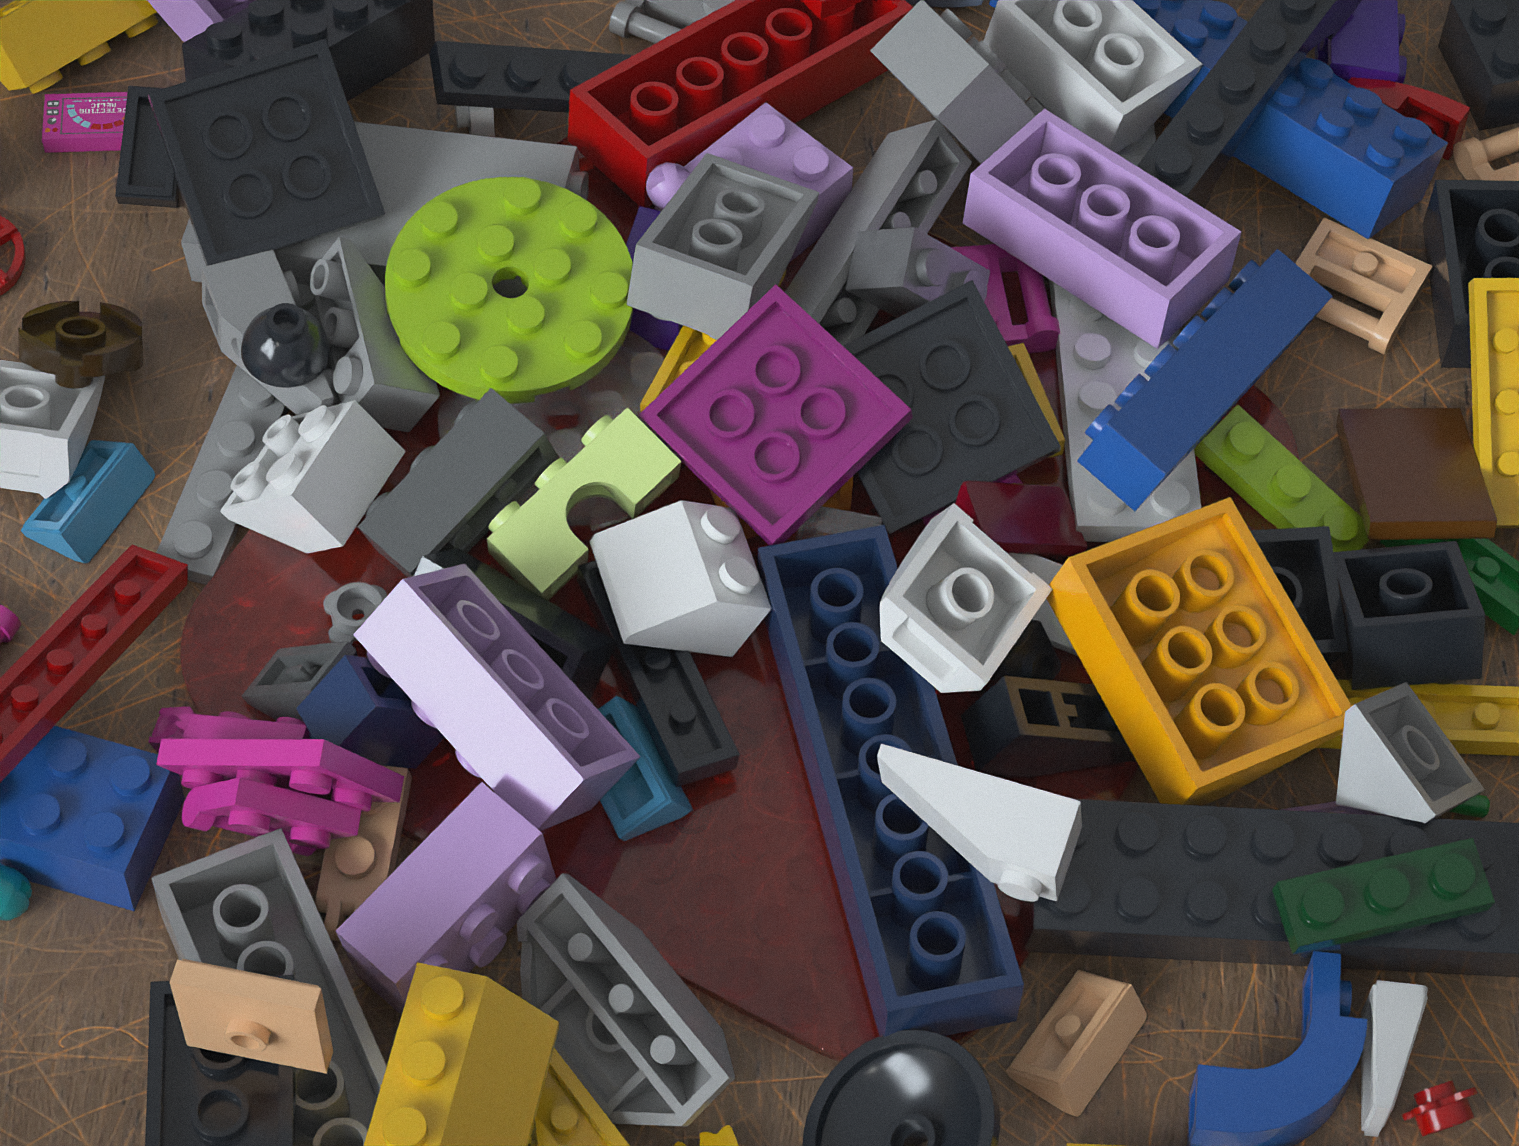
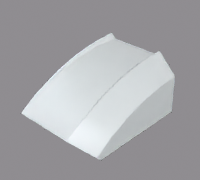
(42, 428)
(957, 604)

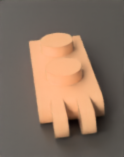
(361, 863)

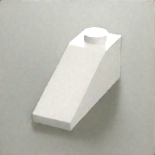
(999, 826)

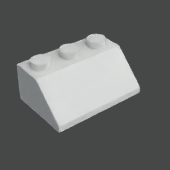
(1093, 63)

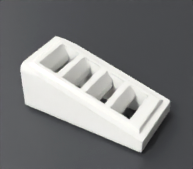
(1392, 1026)

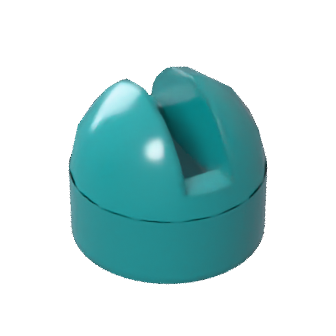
(14, 893)

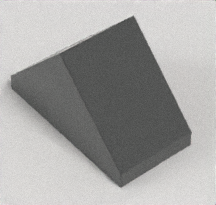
(292, 676)

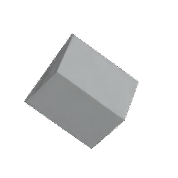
(1400, 760)

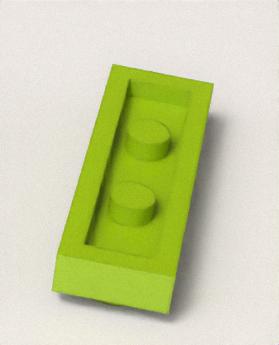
(1277, 481)

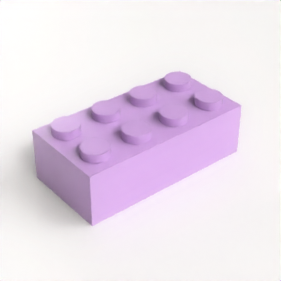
(1101, 227)
(495, 696)

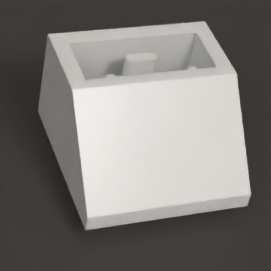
(314, 477)

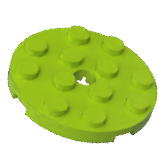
(519, 346)

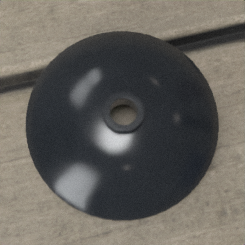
(903, 1094)

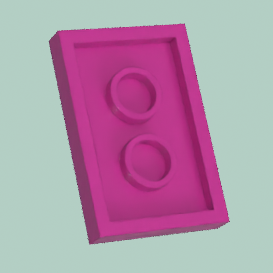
(291, 764)

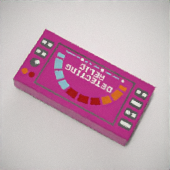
(83, 122)

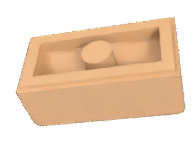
(1079, 1041)

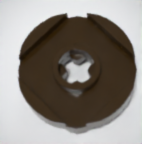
(80, 344)

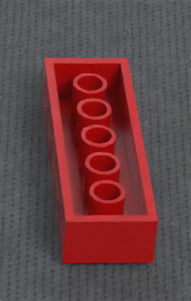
(715, 74)

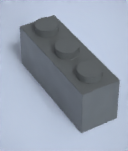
(459, 484)

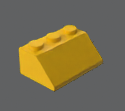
(49, 34)
(463, 1065)

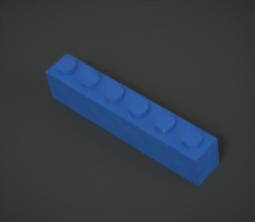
(1203, 379)

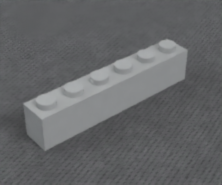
(898, 189)

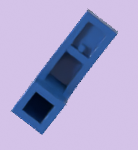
(1296, 1095)

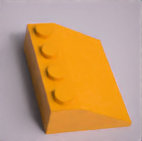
(1198, 654)

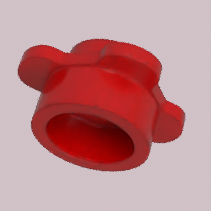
(1441, 1108)

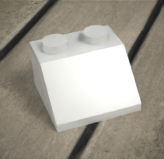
(682, 579)

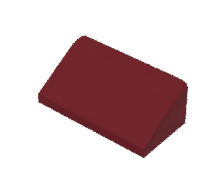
(1023, 517)

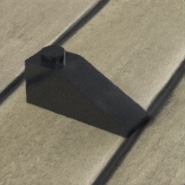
(1042, 729)

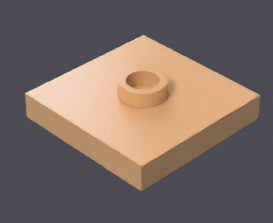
(252, 1015)

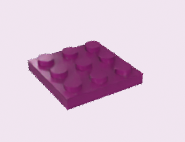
(776, 416)

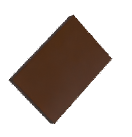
(1415, 474)

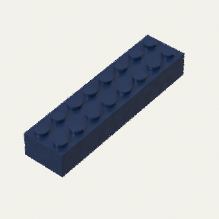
(914, 905)

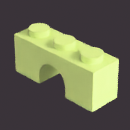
(618, 463)

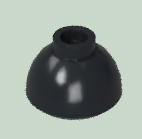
(285, 346)

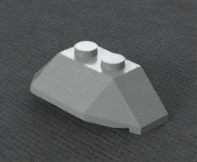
(621, 1010)

